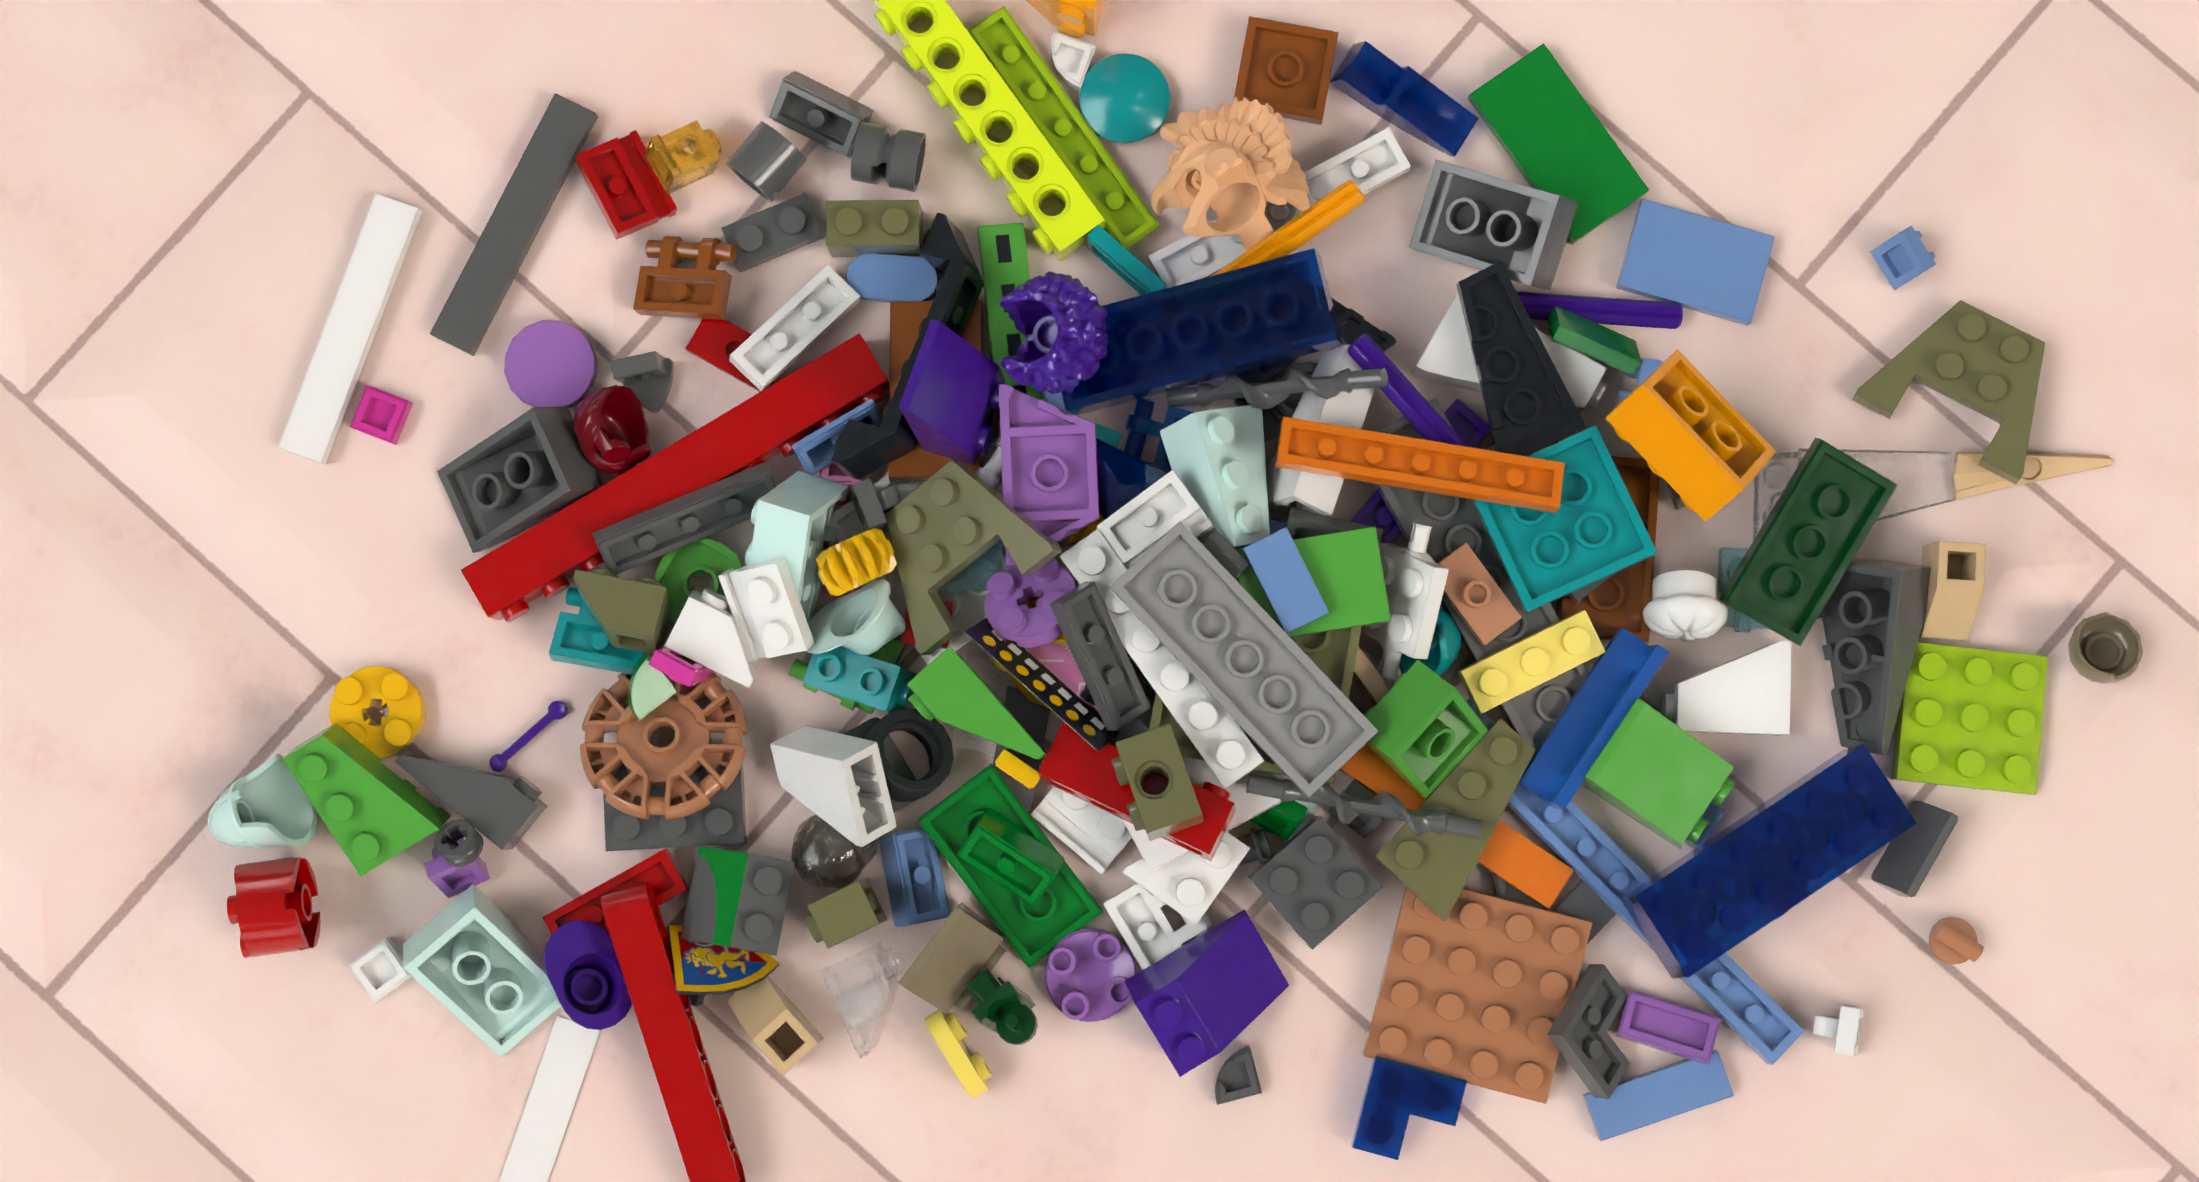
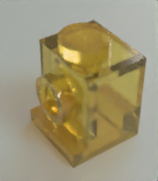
(677, 167)

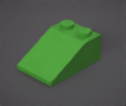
(961, 699)

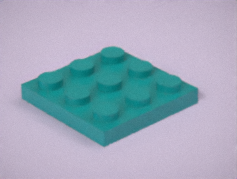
(1582, 542)

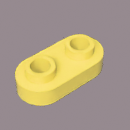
(969, 1068)

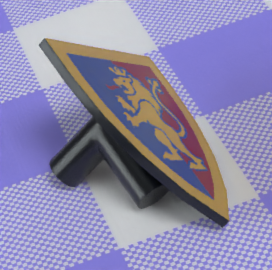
(714, 969)

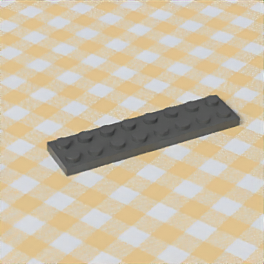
(1458, 522)

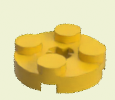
(405, 705)

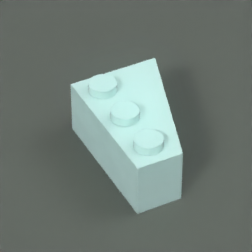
(1224, 468)

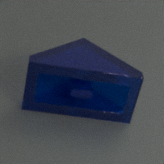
(1121, 477)

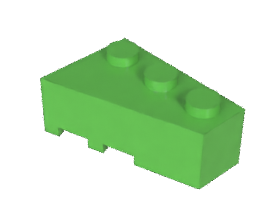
(361, 799)

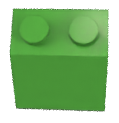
(1423, 728)

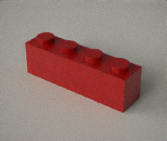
(1090, 776)

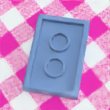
(1695, 262)

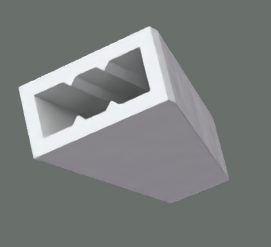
(1451, 361)
(1309, 490)

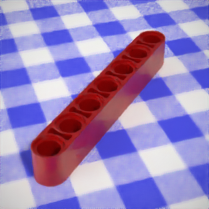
(671, 1036)

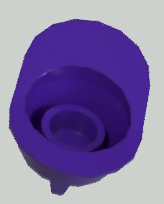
(586, 975)

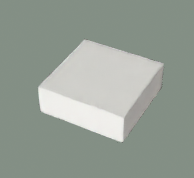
(380, 970)

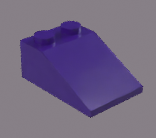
(952, 396)
(1207, 991)

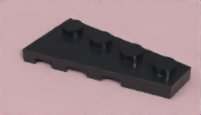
(1516, 376)

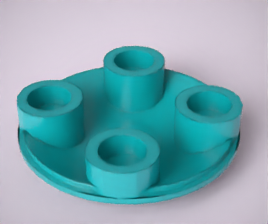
(1125, 98)

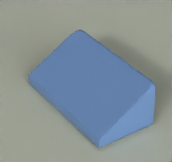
(818, 448)
(913, 877)

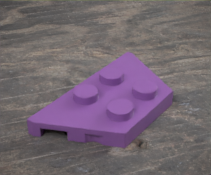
(1047, 465)

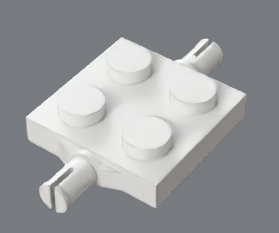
(1414, 600)

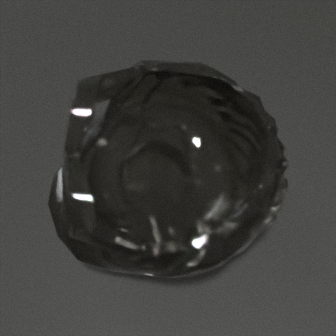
(826, 856)

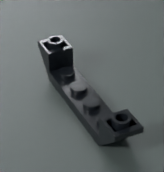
(868, 447)

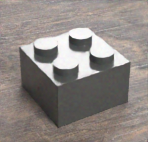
(1315, 882)

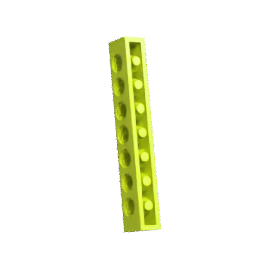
(1000, 107)

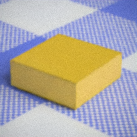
(1017, 769)

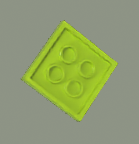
(1971, 719)

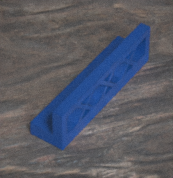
(1591, 718)

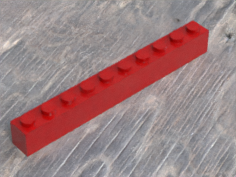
(741, 438)

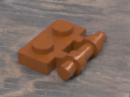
(685, 291)

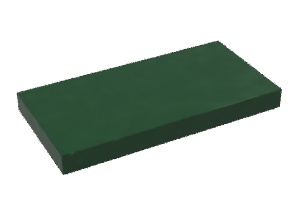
(1808, 541)

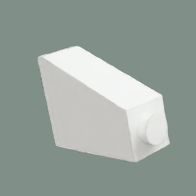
(1737, 696)
(837, 780)

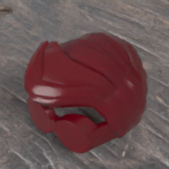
(612, 429)

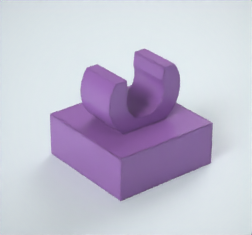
(453, 879)

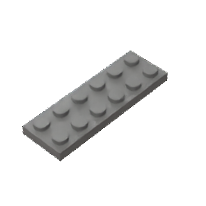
(1243, 659)

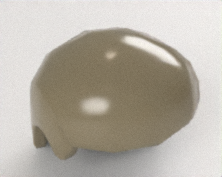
(2105, 648)

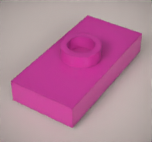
(679, 667)

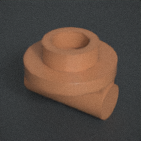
(1954, 941)

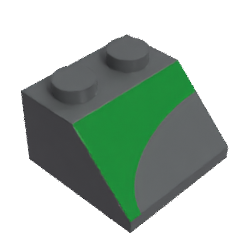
(737, 900)

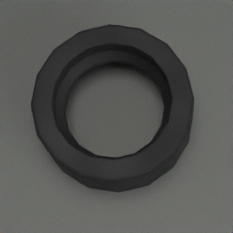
(936, 743)

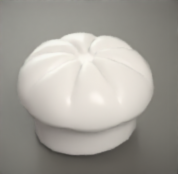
(1685, 606)

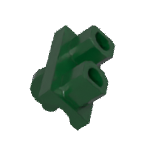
(1003, 1008)

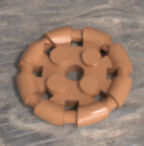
(669, 765)

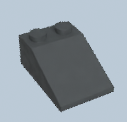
(1492, 220)
(518, 477)

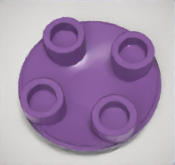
(1089, 974)

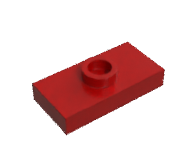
(715, 342)

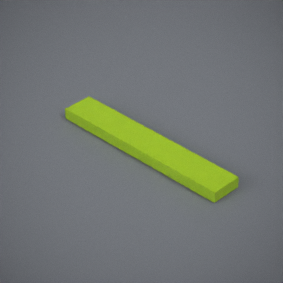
(1064, 128)

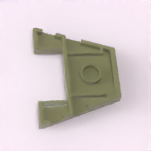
(1977, 365)
(945, 530)

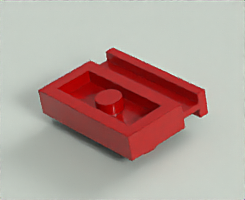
(625, 185)

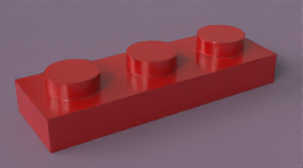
(658, 870)

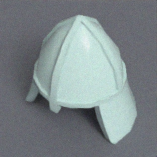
(264, 810)

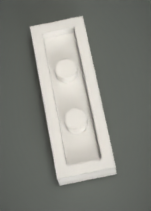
(794, 328)

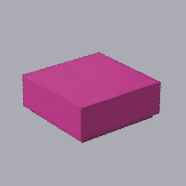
(381, 415)

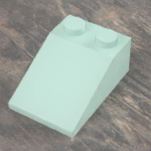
(482, 970)

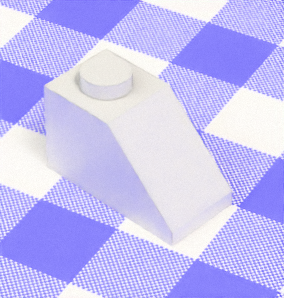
(711, 638)

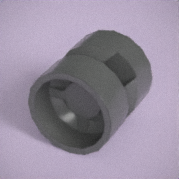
(888, 156)

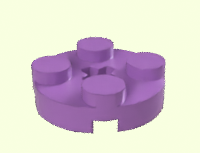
(1007, 607)

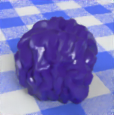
(1061, 331)

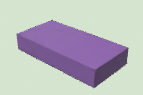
(1668, 1027)

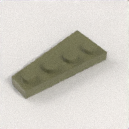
(1478, 788)

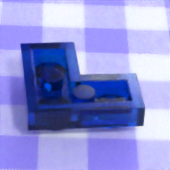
(1396, 1092)

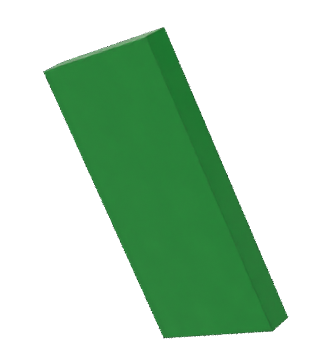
(1558, 140)
(1028, 928)

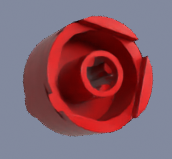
(275, 906)

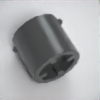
(766, 161)

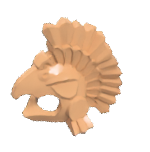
(1232, 165)

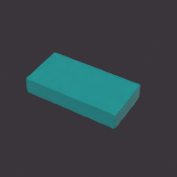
(1123, 262)

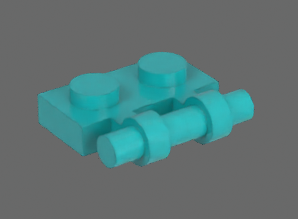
(583, 643)

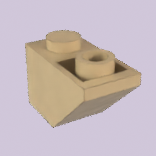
(1953, 588)
(774, 1024)

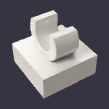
(1845, 1029)

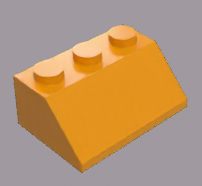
(1691, 436)

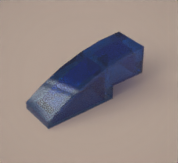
(1403, 98)

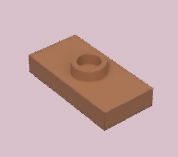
(1477, 595)

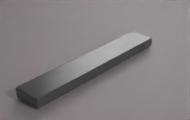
(514, 224)

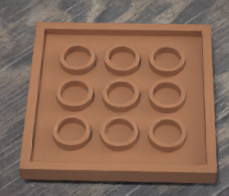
(1478, 991)

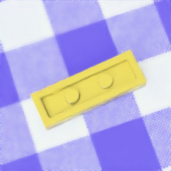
(1531, 661)

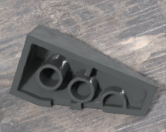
(1871, 644)

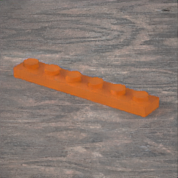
(1420, 464)

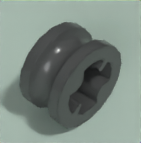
(469, 849)

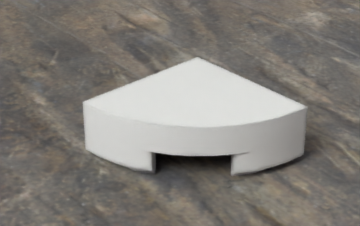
(1071, 58)

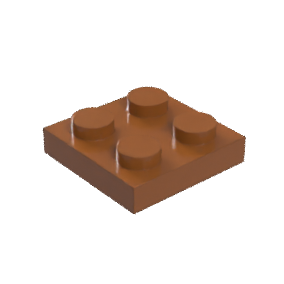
(1287, 68)

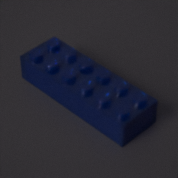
(1211, 330)
(1768, 861)

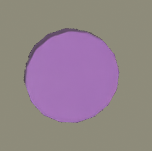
(550, 365)

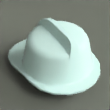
(857, 621)

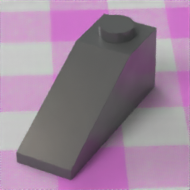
(489, 801)

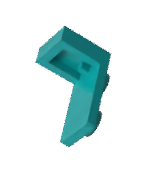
(860, 679)

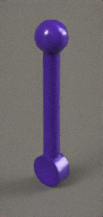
(556, 710)

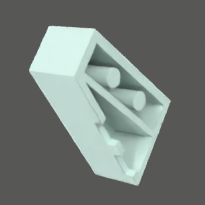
(794, 525)

